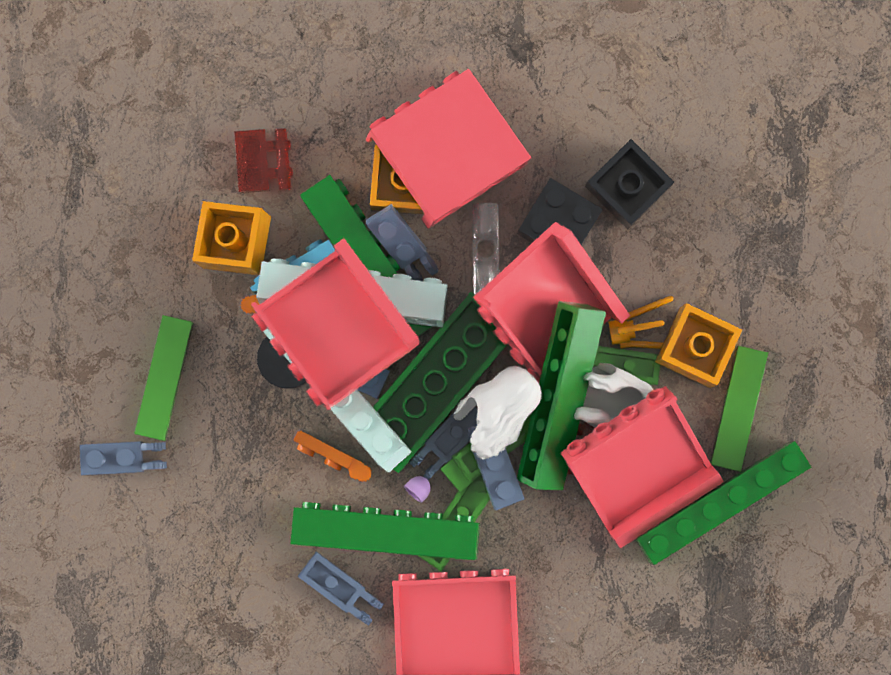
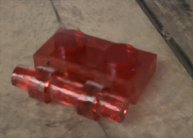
(253, 160)

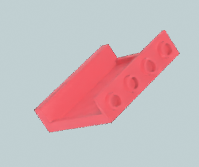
(449, 146)
(527, 294)
(335, 326)
(641, 466)
(456, 624)

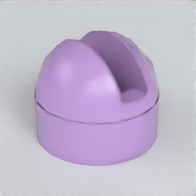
(418, 488)

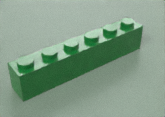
(342, 221)
(563, 390)
(723, 502)
(385, 533)

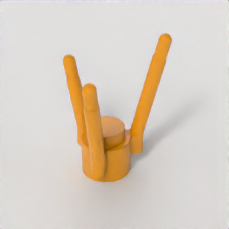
(624, 332)

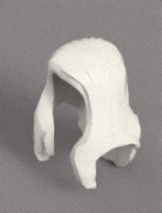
(609, 393)
(501, 409)

